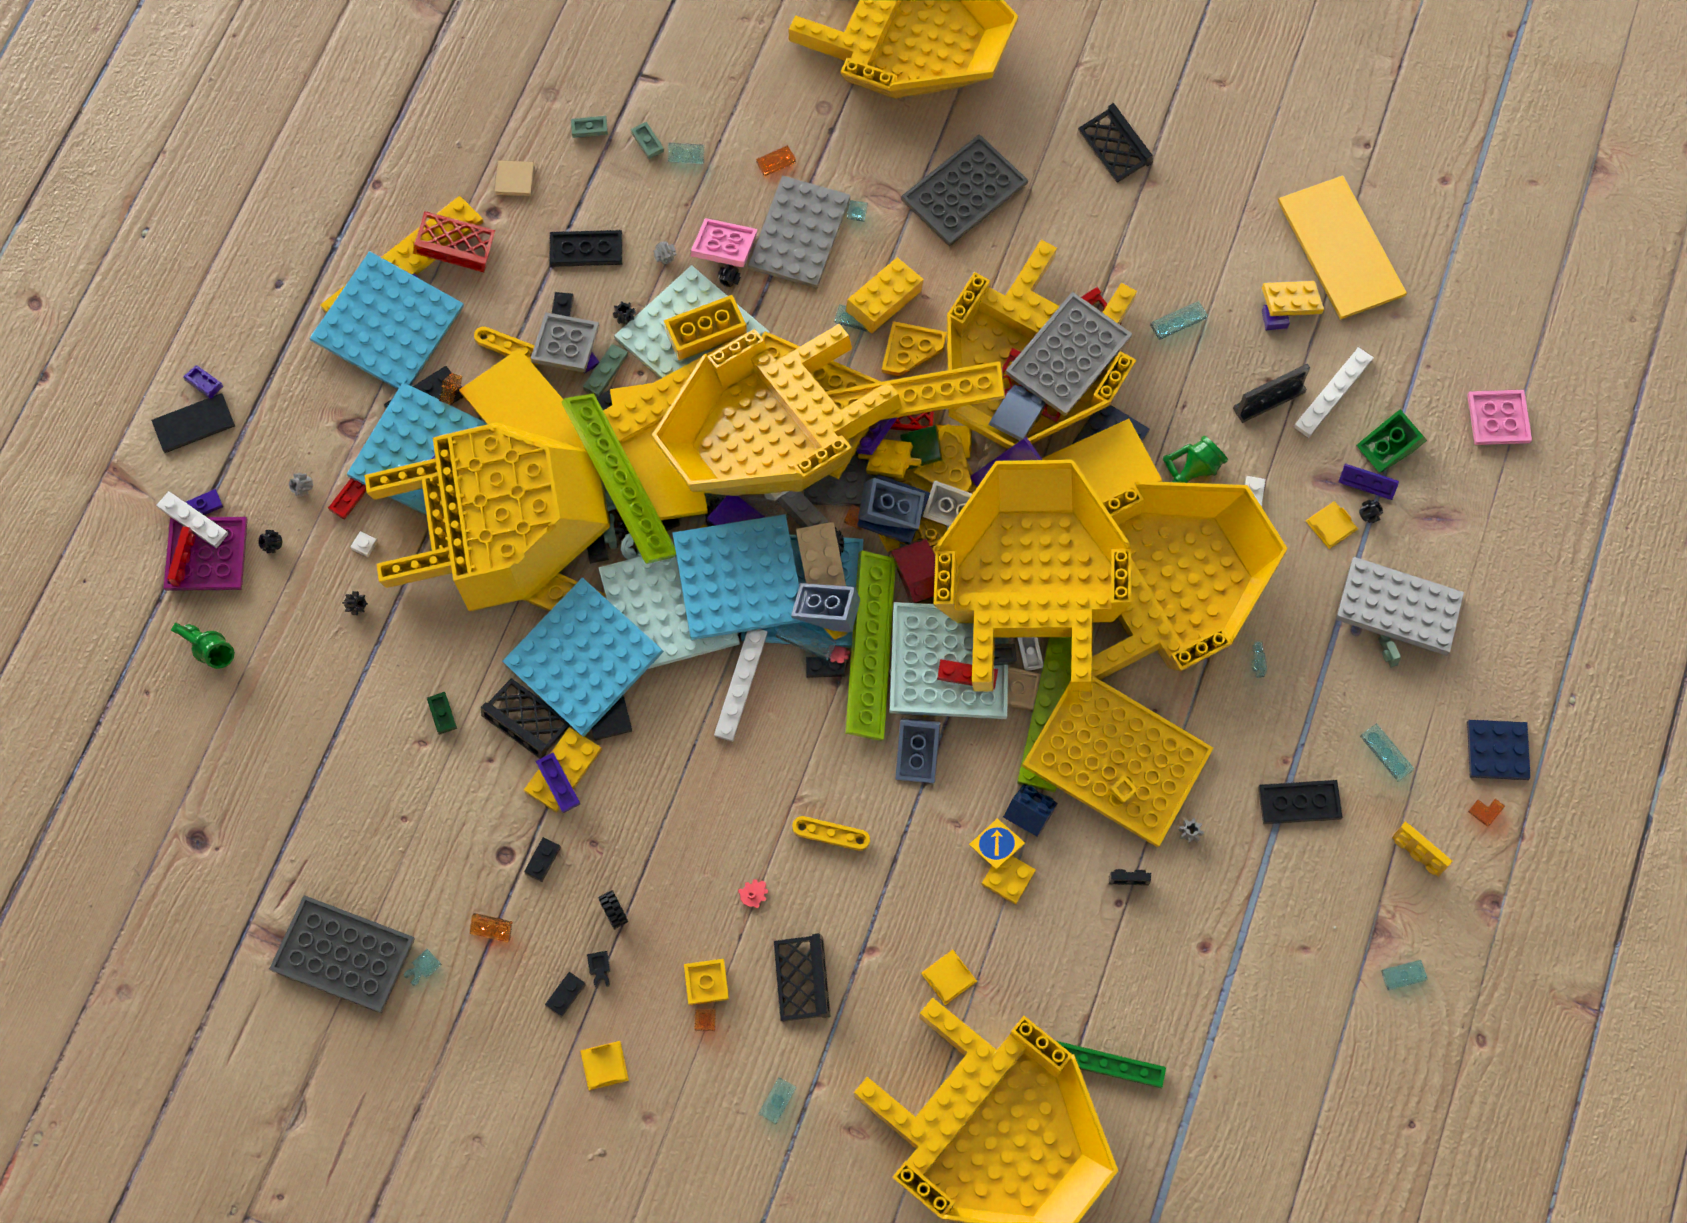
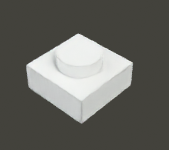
(364, 544)

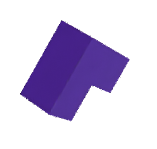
(1274, 322)

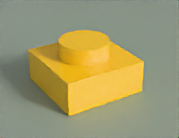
(1123, 789)

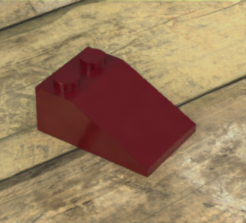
(916, 570)

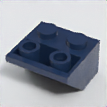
(1030, 809)

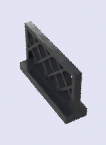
(1130, 138)
(1272, 394)
(512, 727)
(819, 977)

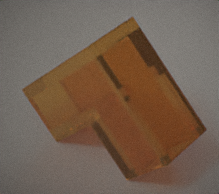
(449, 388)
(1486, 814)

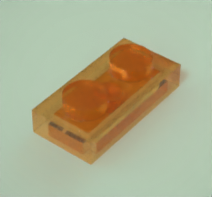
(776, 160)
(491, 927)

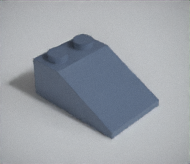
(1018, 413)
(891, 504)
(827, 606)
(917, 750)

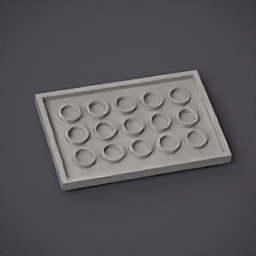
(799, 232)
(1068, 354)
(1400, 606)

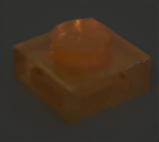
(852, 517)
(705, 1019)

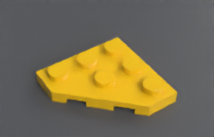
(910, 347)
(952, 468)

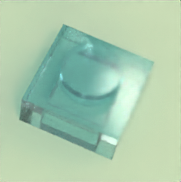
(857, 210)

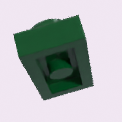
(441, 713)

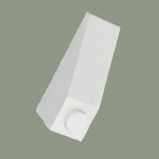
(1030, 653)

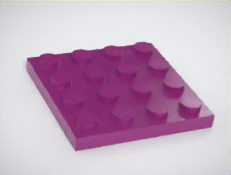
(211, 566)

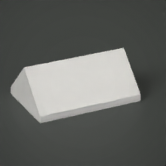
(945, 503)

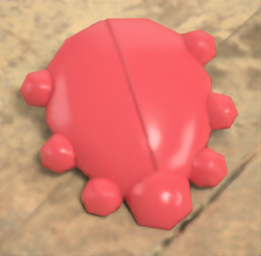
(839, 654)
(753, 893)

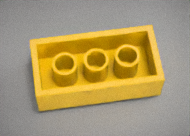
(884, 295)
(705, 327)

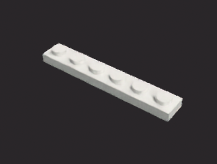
(1333, 392)
(740, 684)

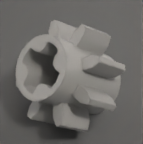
(664, 252)
(300, 484)
(1186, 832)

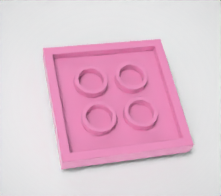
(724, 242)
(1499, 417)

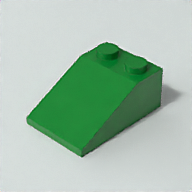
(1391, 441)

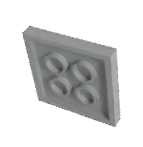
(565, 342)

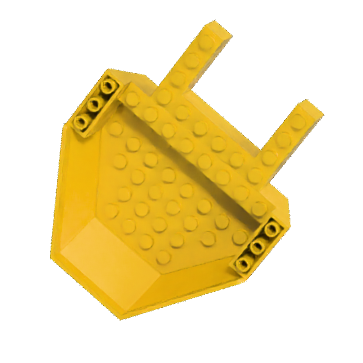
(914, 44)
(987, 326)
(764, 421)
(499, 512)
(1033, 561)
(1194, 569)
(1004, 1131)

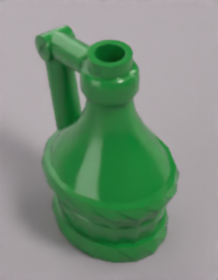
(1202, 460)
(208, 646)

